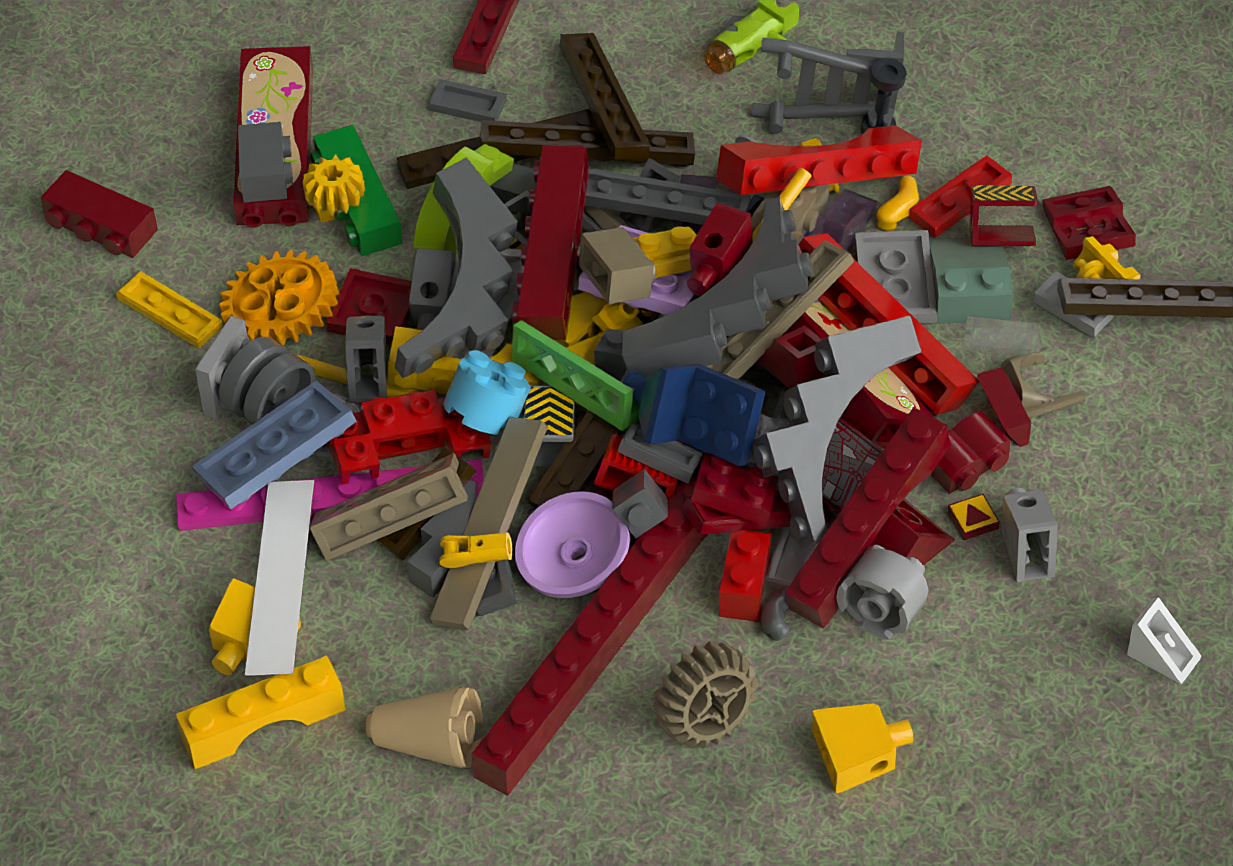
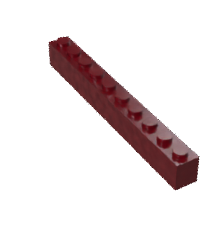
(586, 648)

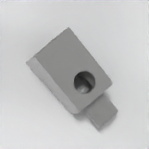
(1025, 514)

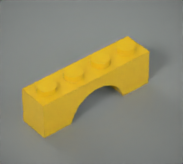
(442, 371)
(221, 724)

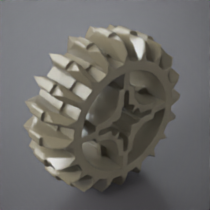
(706, 695)

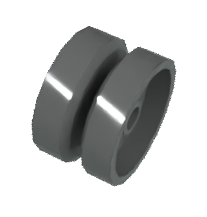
(263, 378)

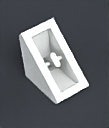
(1161, 643)

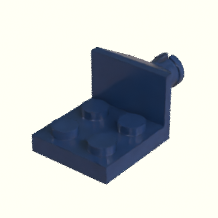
(698, 409)

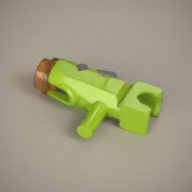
(744, 34)

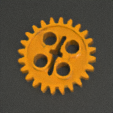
(281, 296)

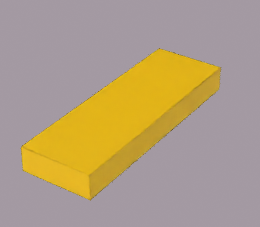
(169, 309)

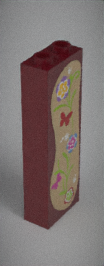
(277, 88)
(882, 401)

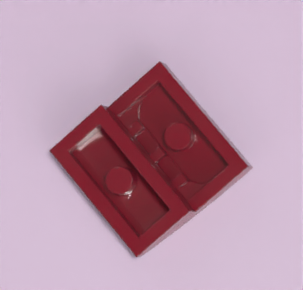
(1087, 210)

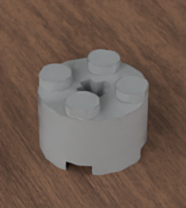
(883, 592)

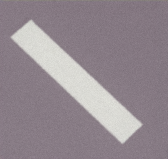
(280, 578)

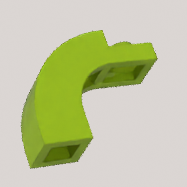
(433, 226)

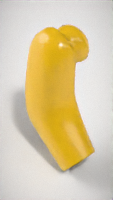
(899, 205)

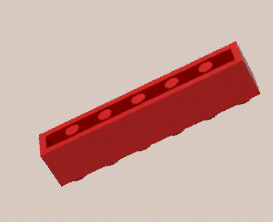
(862, 302)

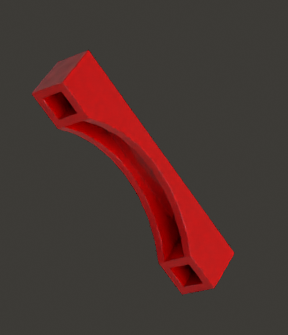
(769, 167)

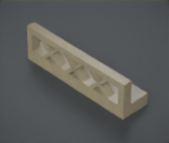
(388, 507)

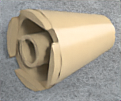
(430, 726)

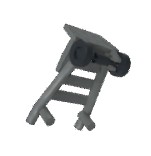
(872, 66)

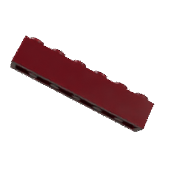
(553, 240)

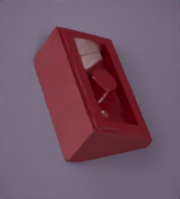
(1006, 405)

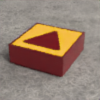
(973, 516)

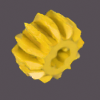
(333, 185)

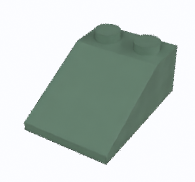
(970, 280)

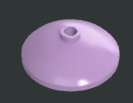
(561, 532)

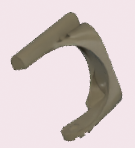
(1033, 402)

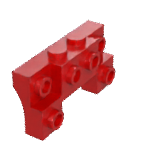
(401, 428)

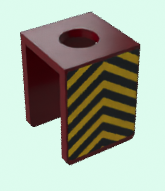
(1001, 234)

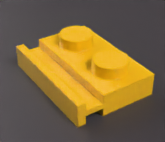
(668, 250)

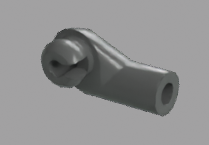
(773, 616)

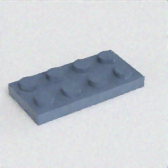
(274, 444)

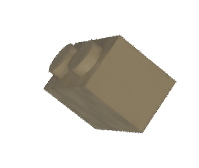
(616, 265)

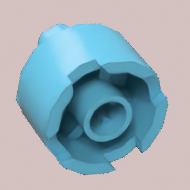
(487, 392)

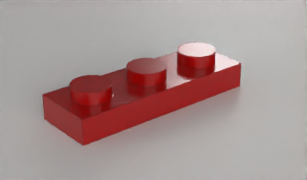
(952, 200)

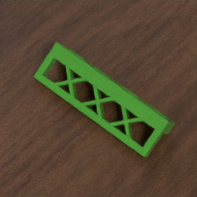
(573, 376)

